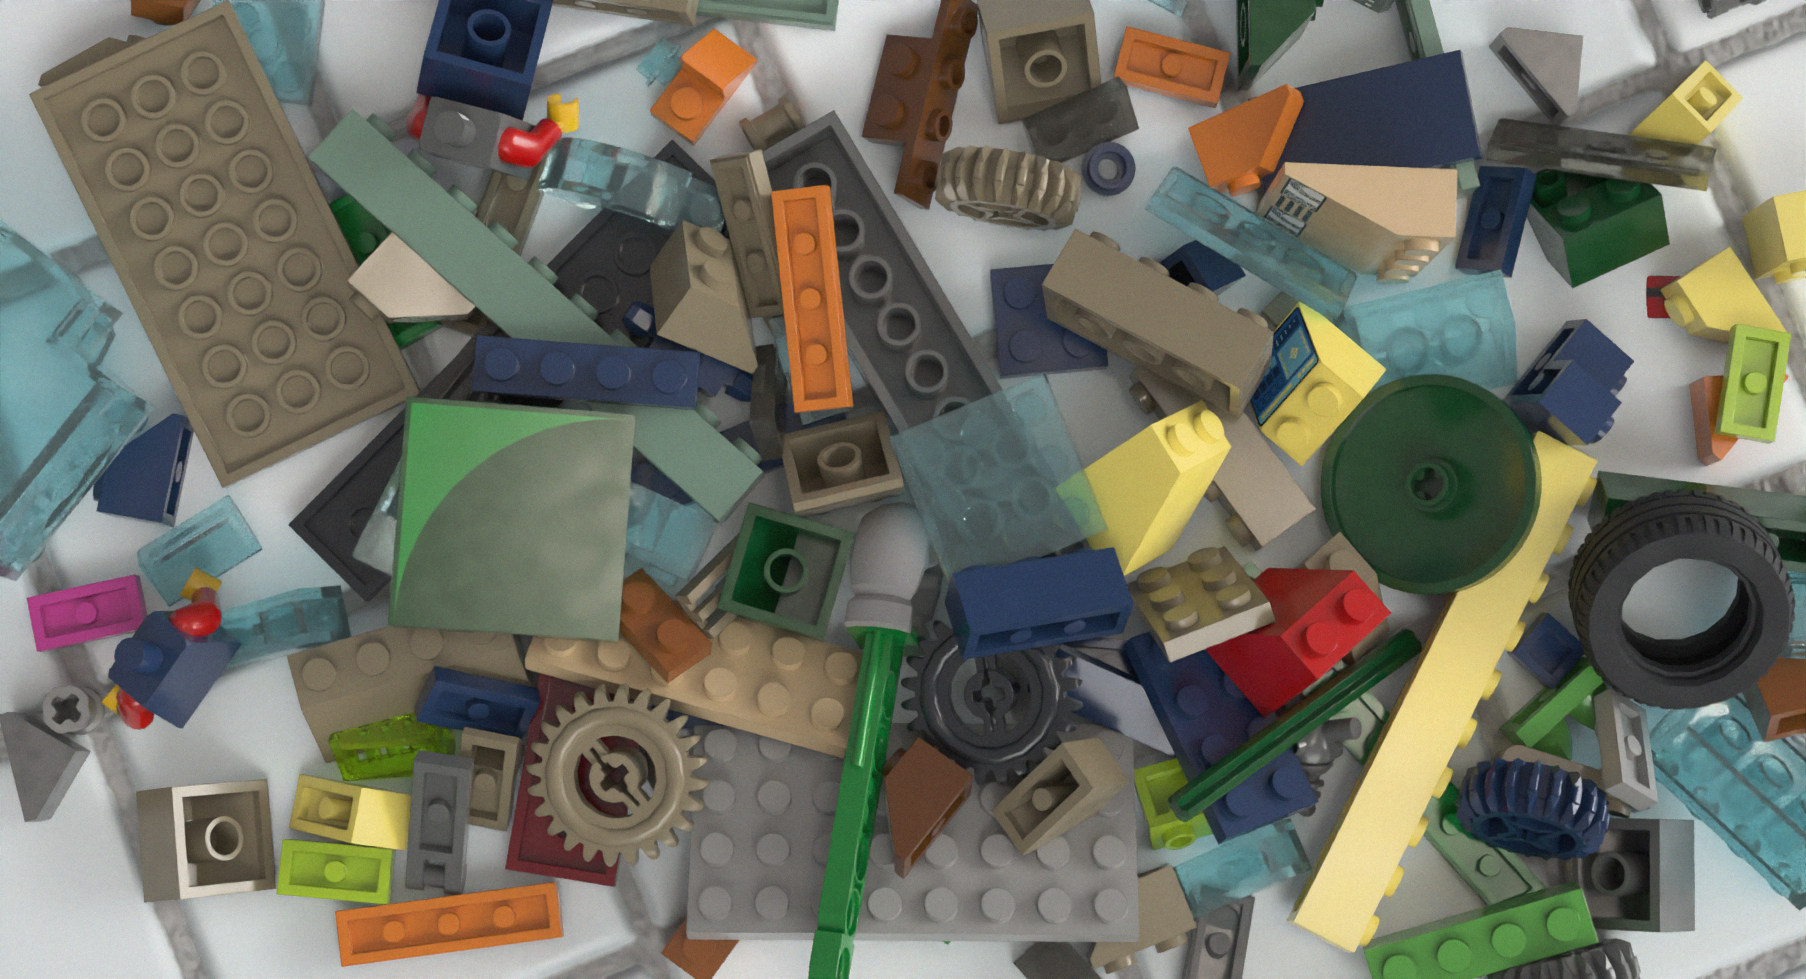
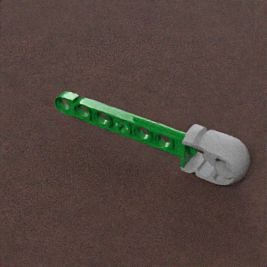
(895, 596)

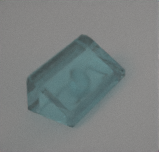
(209, 540)

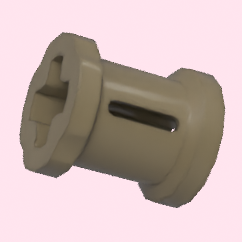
(772, 125)

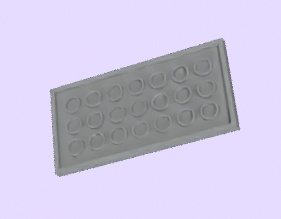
(769, 830)

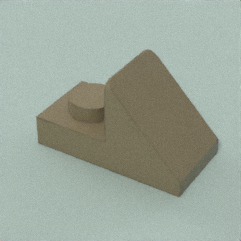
(494, 776)

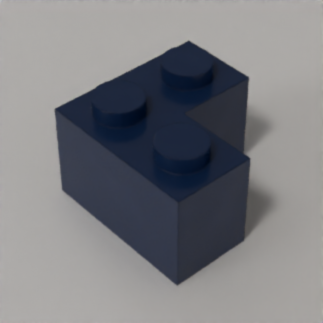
(1572, 385)

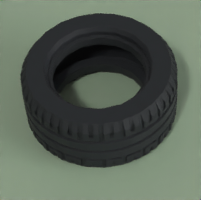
(1702, 666)

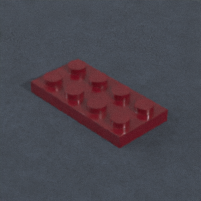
(530, 845)

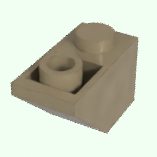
(1162, 921)

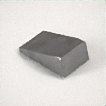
(1220, 942)

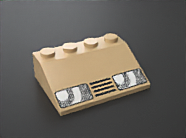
(1366, 216)

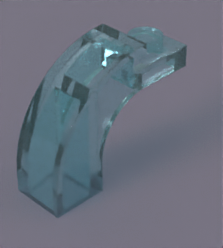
(629, 183)

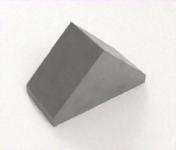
(1544, 66)
(41, 764)

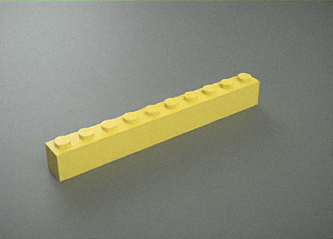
(1434, 719)

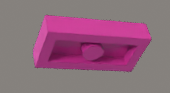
(87, 613)

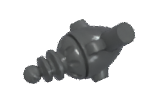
(1322, 747)

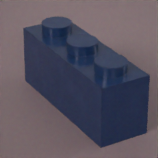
(1038, 602)

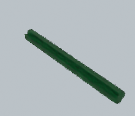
(1294, 725)

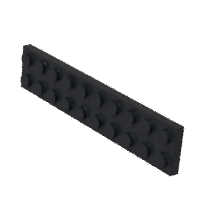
(603, 265)

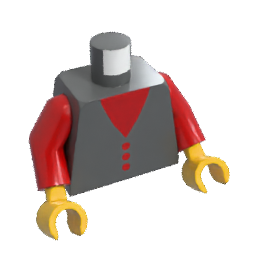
(489, 137)

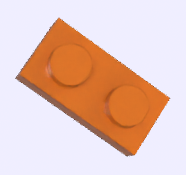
(1171, 67)

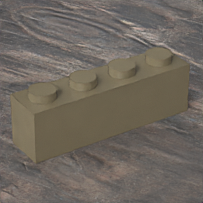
(1251, 479)

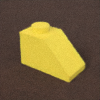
(1691, 108)
(1716, 298)
(351, 812)

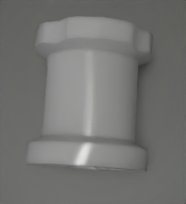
(57, 714)

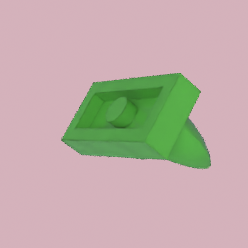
(1541, 720)

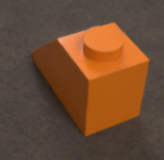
(1246, 140)

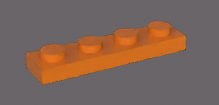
(812, 298)
(449, 924)

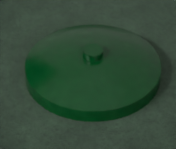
(1432, 483)

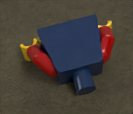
(172, 659)

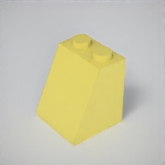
(1156, 483)

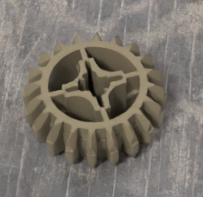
(1008, 188)

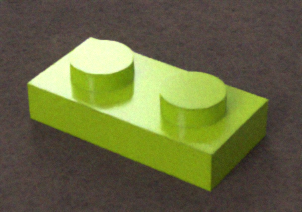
(1752, 383)
(336, 871)

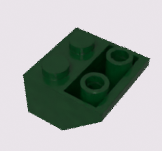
(1594, 222)

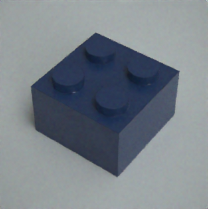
(484, 52)

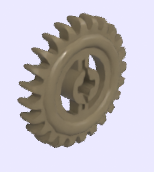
(653, 816)

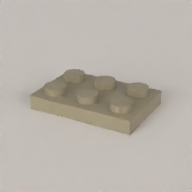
(1199, 602)

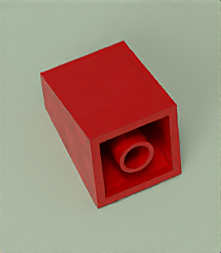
(1316, 624)

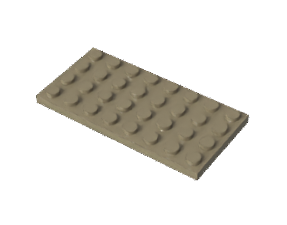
(224, 243)

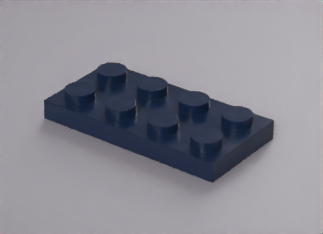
(1206, 721)

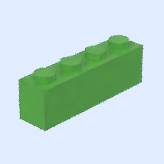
(1487, 937)

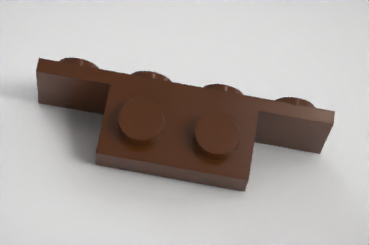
(918, 95)

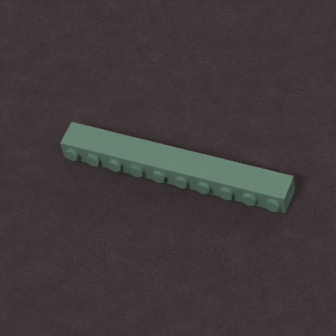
(523, 299)

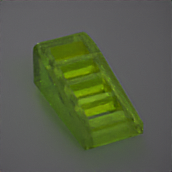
(392, 735)

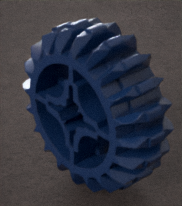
(1533, 809)

